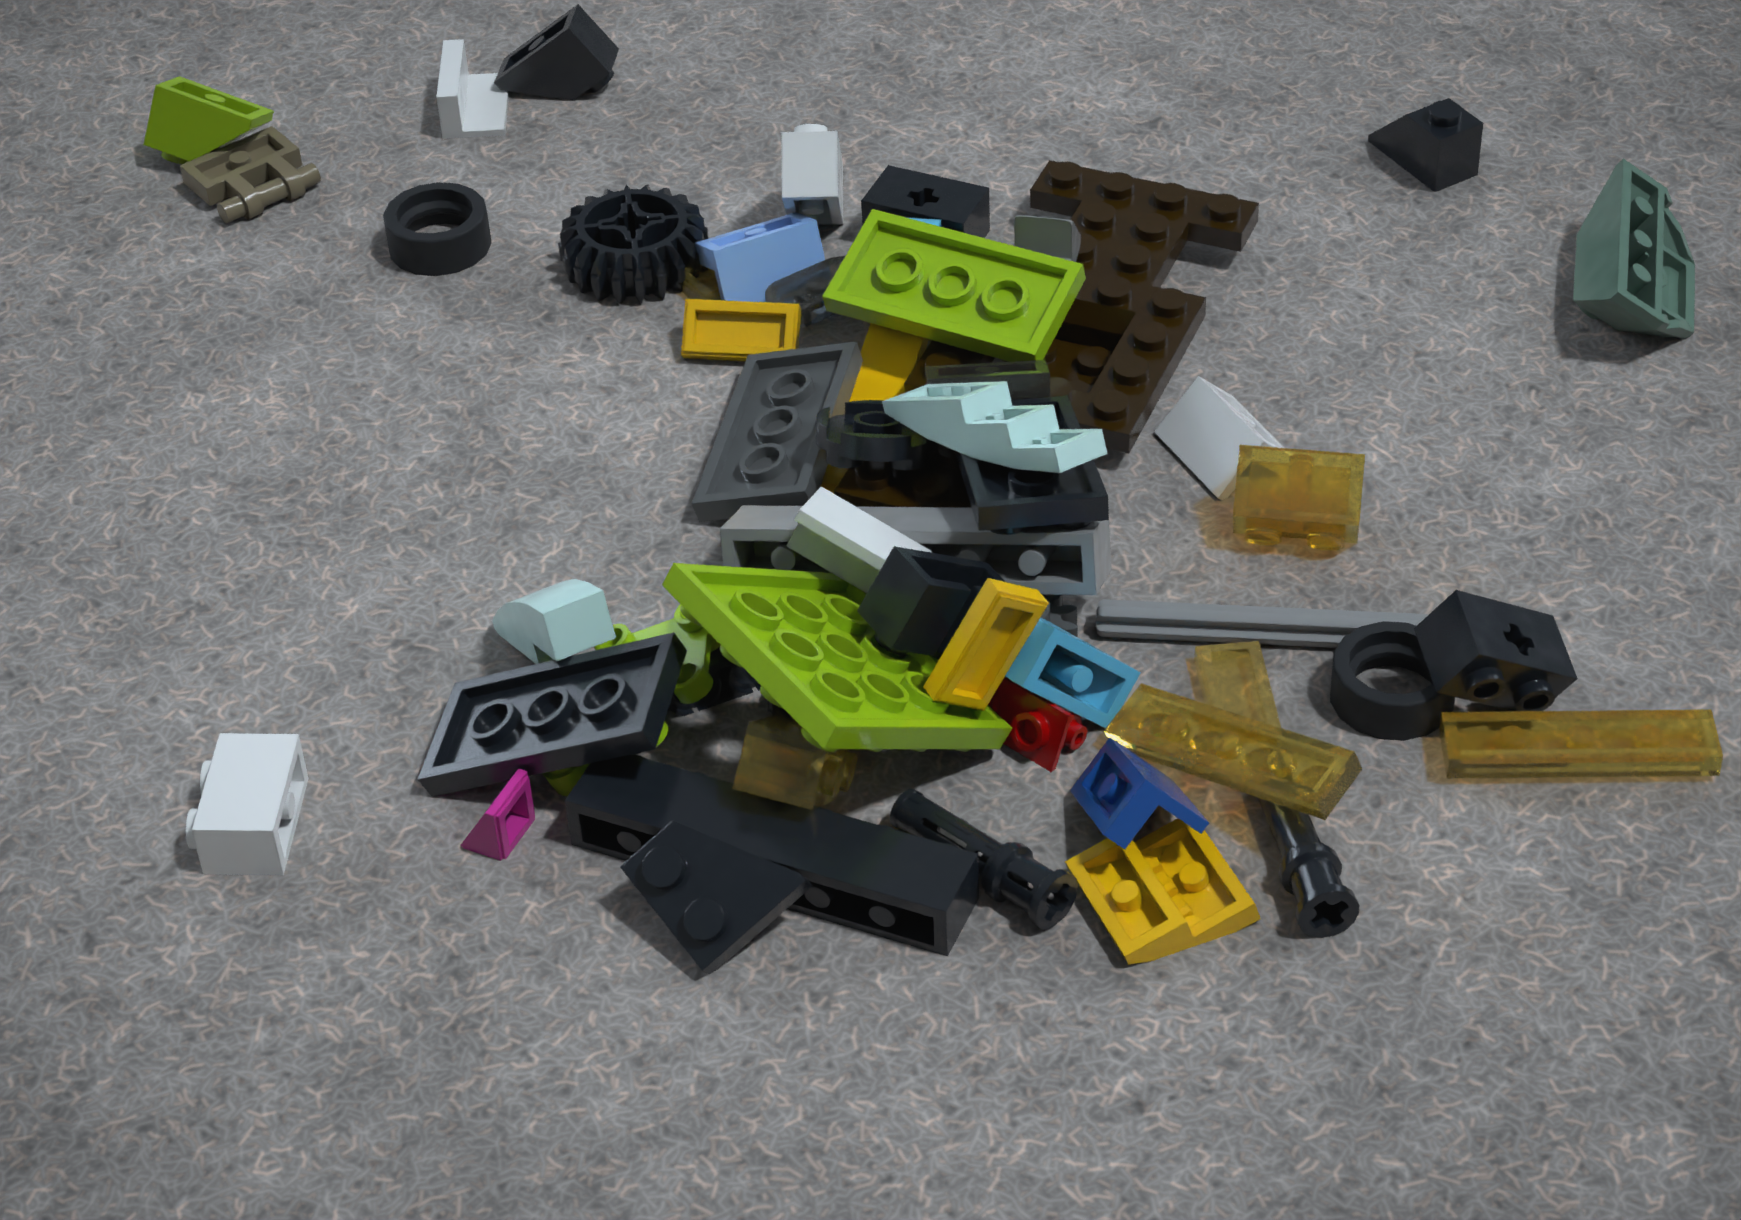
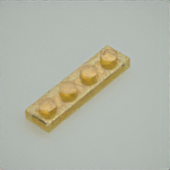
(1580, 744)
(1235, 751)

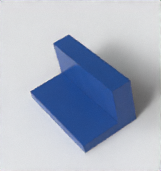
(1125, 790)

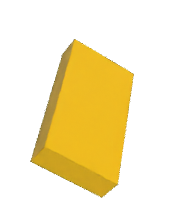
(738, 328)
(985, 644)

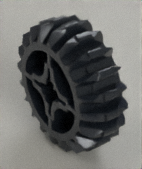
(631, 243)

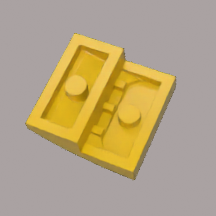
(1163, 892)

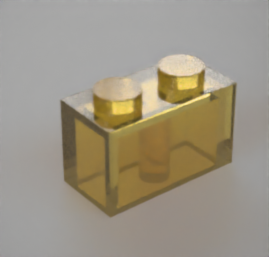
(1298, 496)
(788, 768)

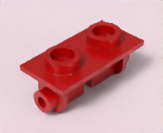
(1037, 724)

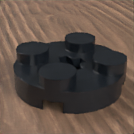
(870, 435)

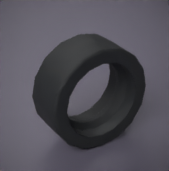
(441, 251)
(1376, 712)

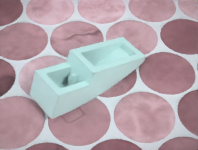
(556, 621)

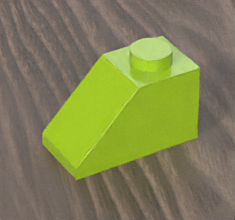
(197, 119)

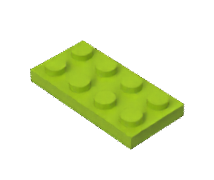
(954, 287)

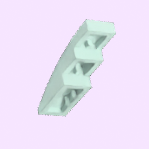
(987, 427)

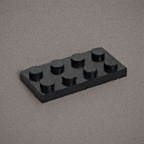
(1014, 499)
(554, 715)

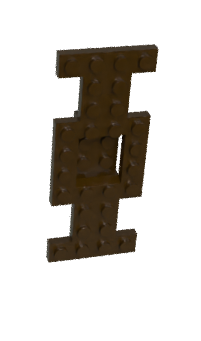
(1120, 331)

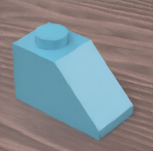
(1072, 673)

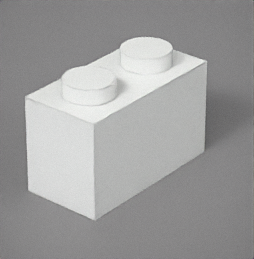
(812, 173)
(248, 804)

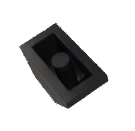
(561, 59)
(1434, 144)

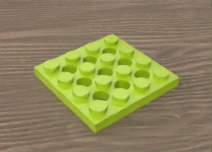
(822, 661)

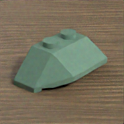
(1635, 259)

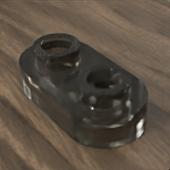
(806, 289)

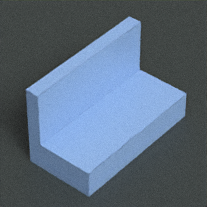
(761, 254)

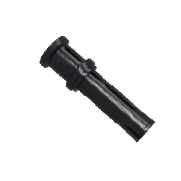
(1002, 867)
(1310, 873)

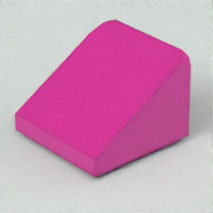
(504, 820)

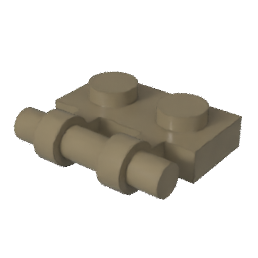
(245, 164)

